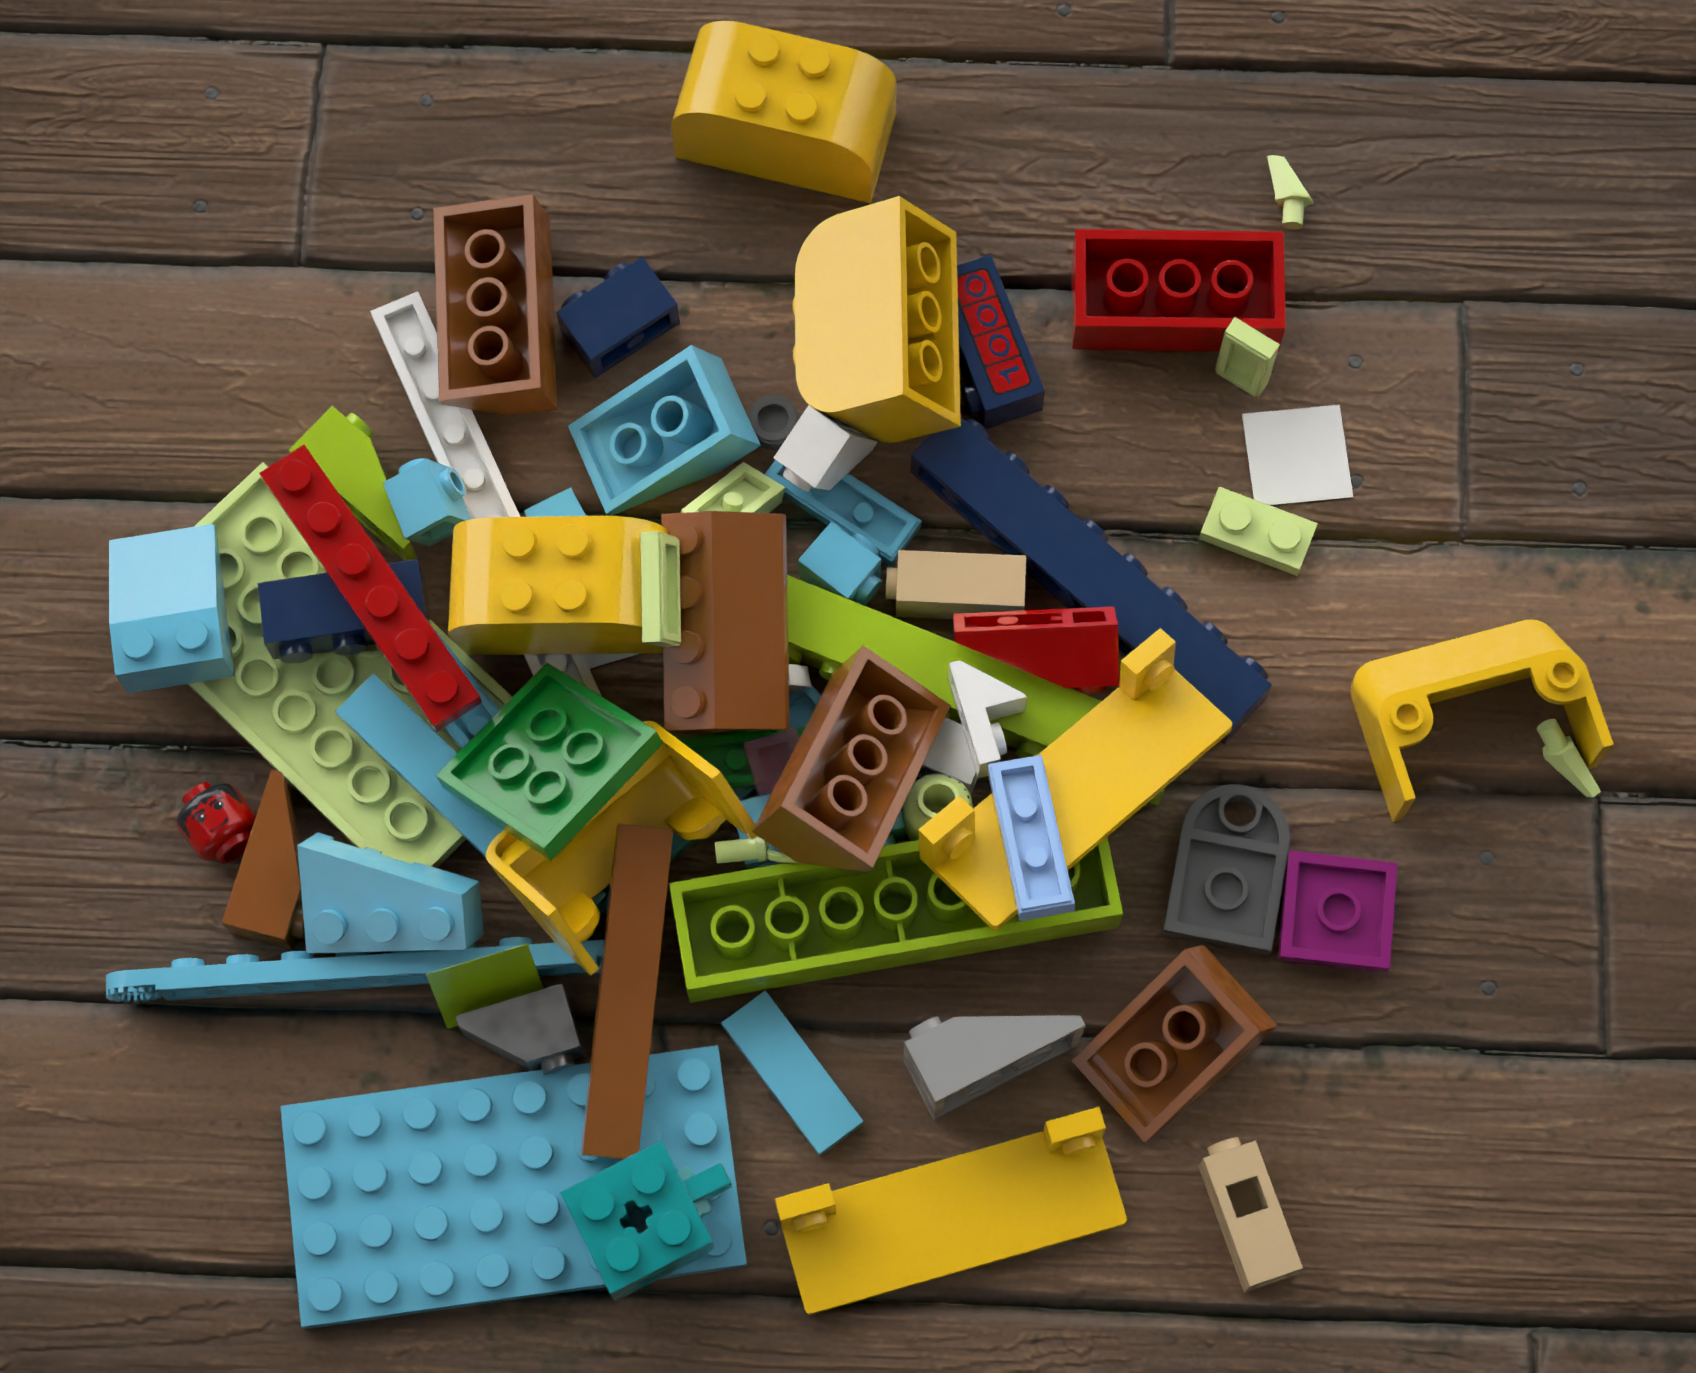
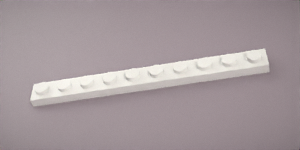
(454, 435)

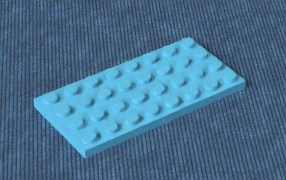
(459, 1186)

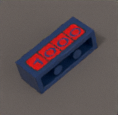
(992, 349)

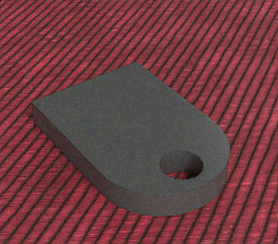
(1227, 874)

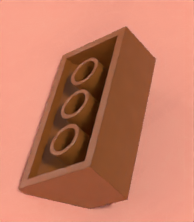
(495, 306)
(733, 625)
(852, 766)

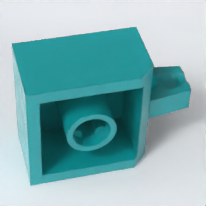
(674, 1230)

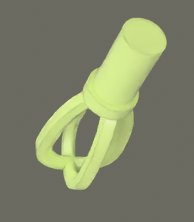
(748, 850)

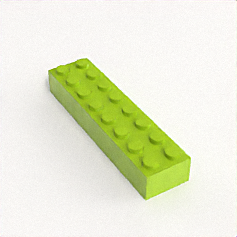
(830, 922)

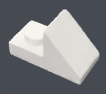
(978, 701)

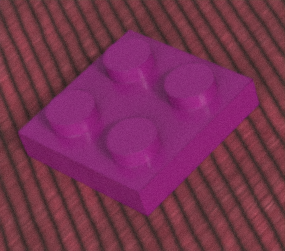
(1338, 911)

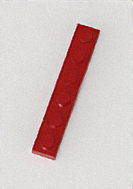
(371, 588)

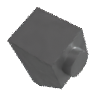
(528, 1030)

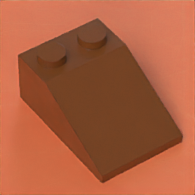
(1174, 1042)

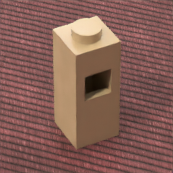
(954, 583)
(1249, 1214)

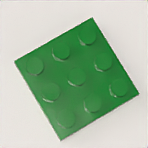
(549, 760)

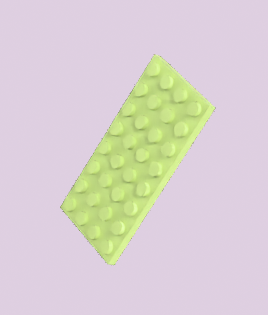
(291, 707)

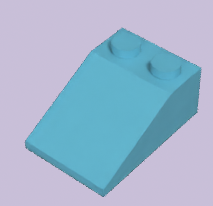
(664, 431)
(168, 609)

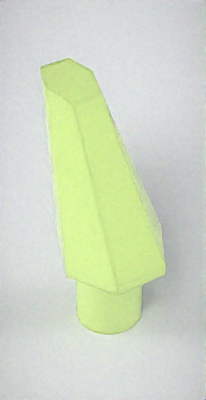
(1288, 192)
(1565, 757)

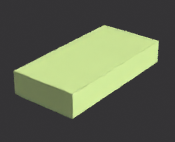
(1246, 357)
(660, 589)

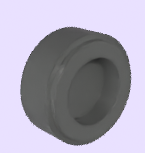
(773, 420)

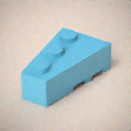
(379, 903)

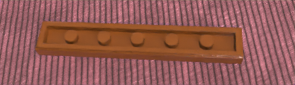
(627, 992)

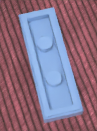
(1031, 838)

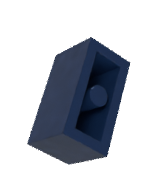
(617, 316)

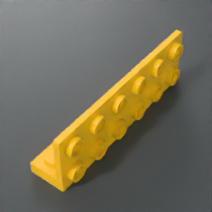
(1095, 777)
(951, 1214)

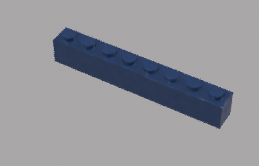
(1079, 565)

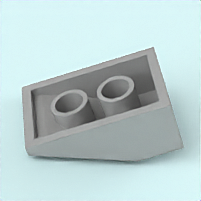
(980, 1053)

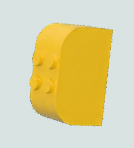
(785, 109)
(880, 321)
(548, 585)

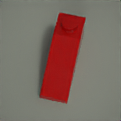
(1058, 645)

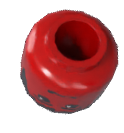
(216, 821)

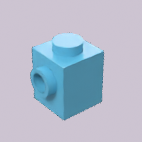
(427, 500)
(842, 565)

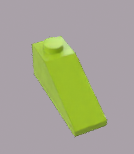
(352, 466)

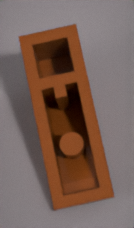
(268, 887)

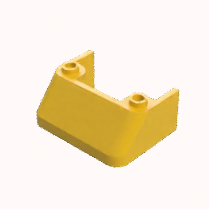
(1397, 691)
(668, 792)

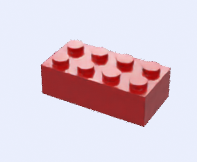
(1174, 287)

